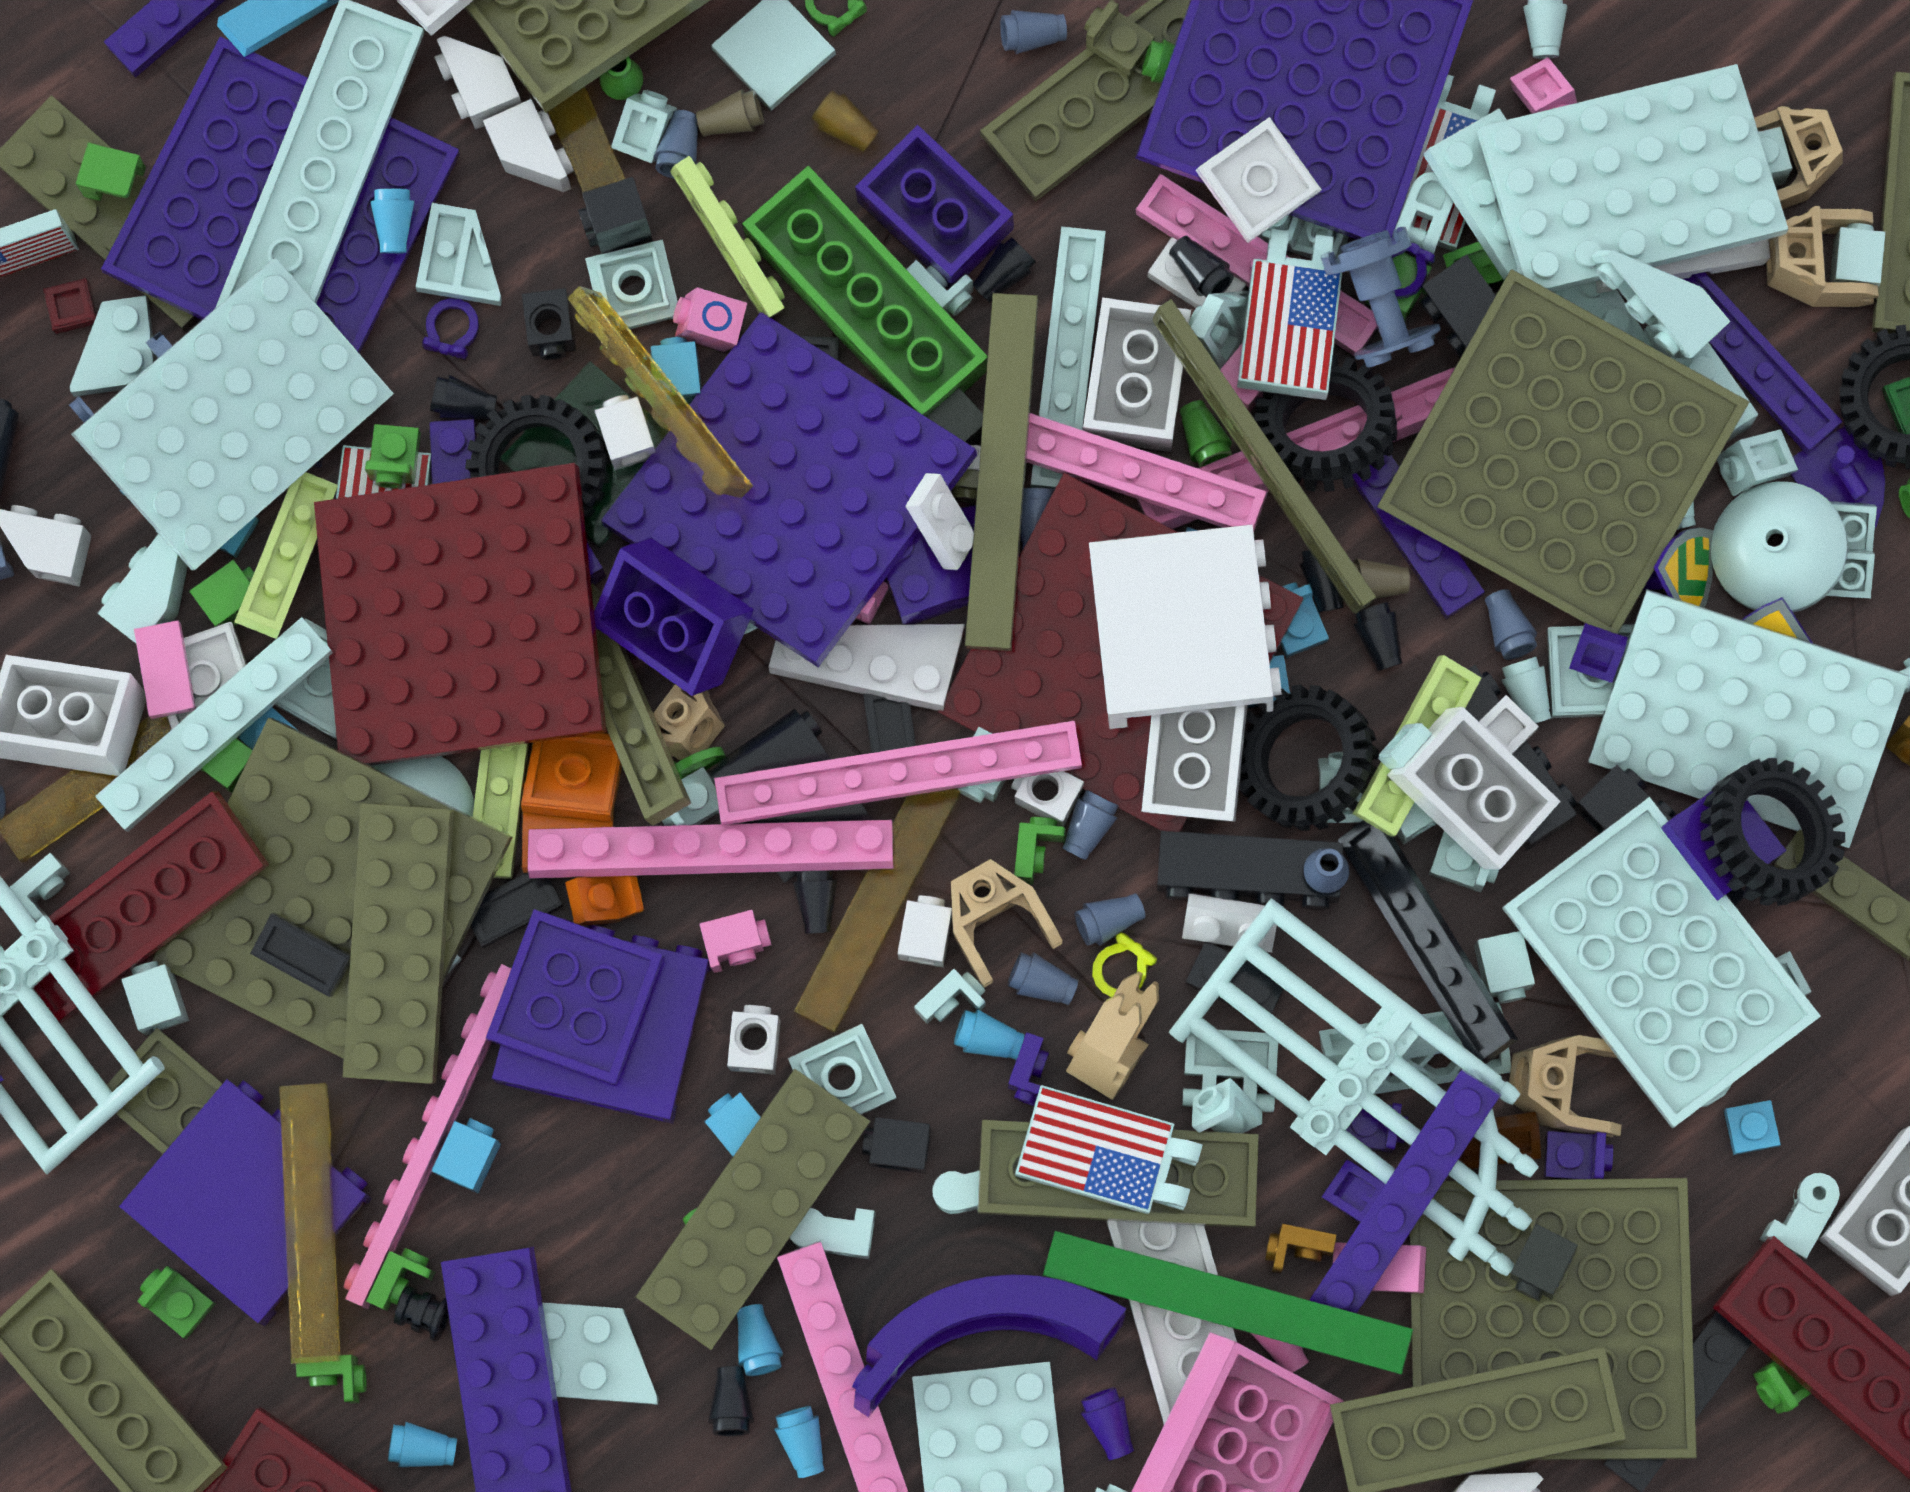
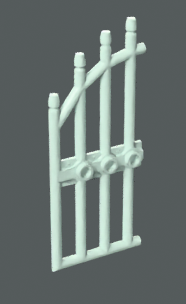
(21, 968)
(1360, 1073)

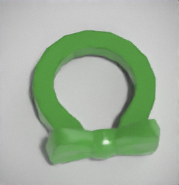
(834, 24)
(704, 758)

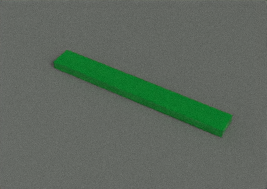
(1228, 1302)

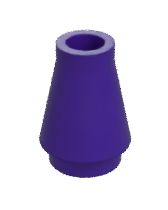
(1108, 1421)

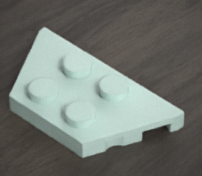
(596, 1355)

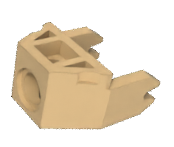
(1800, 131)
(1798, 260)
(691, 712)
(972, 911)
(1111, 1046)
(1546, 1082)

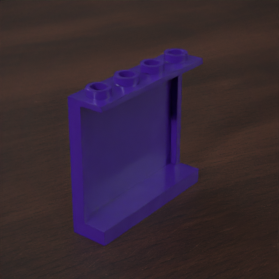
(656, 1056)
(222, 1199)

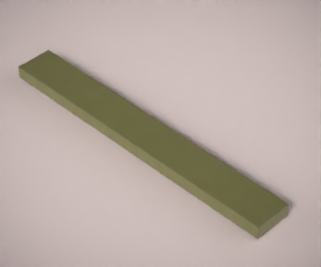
(1263, 457)
(1002, 472)

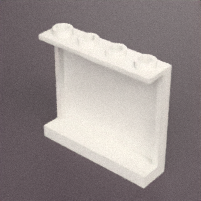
(1183, 622)

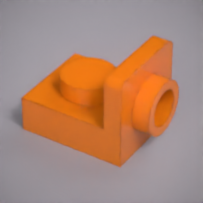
(604, 899)

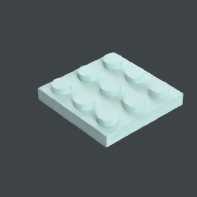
(989, 1430)

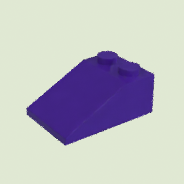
(923, 587)

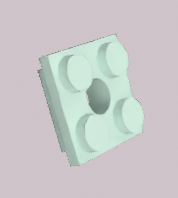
(646, 261)
(853, 1050)

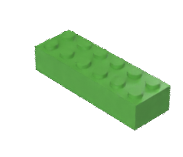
(864, 294)

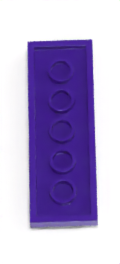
(505, 1373)

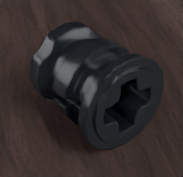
(422, 1312)

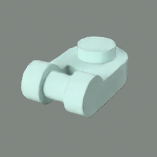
(1430, 201)

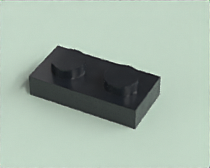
(1248, 978)

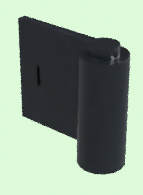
(780, 745)

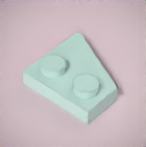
(456, 257)
(1221, 324)
(115, 347)

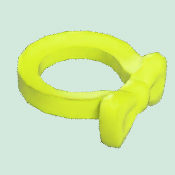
(1123, 943)

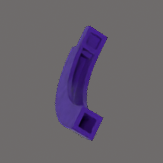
(982, 1305)

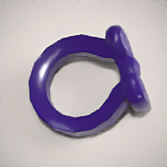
(1423, 258)
(458, 349)

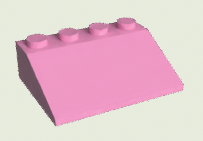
(1238, 1426)

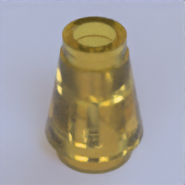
(844, 121)

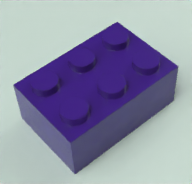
(934, 206)
(671, 616)

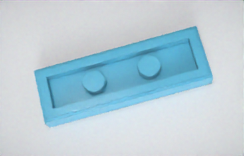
(263, 21)

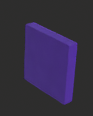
(1685, 834)

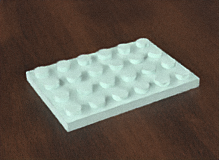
(1633, 173)
(232, 414)
(1721, 692)
(1660, 964)

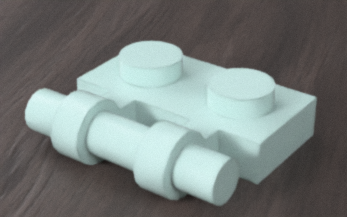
(1206, 1062)

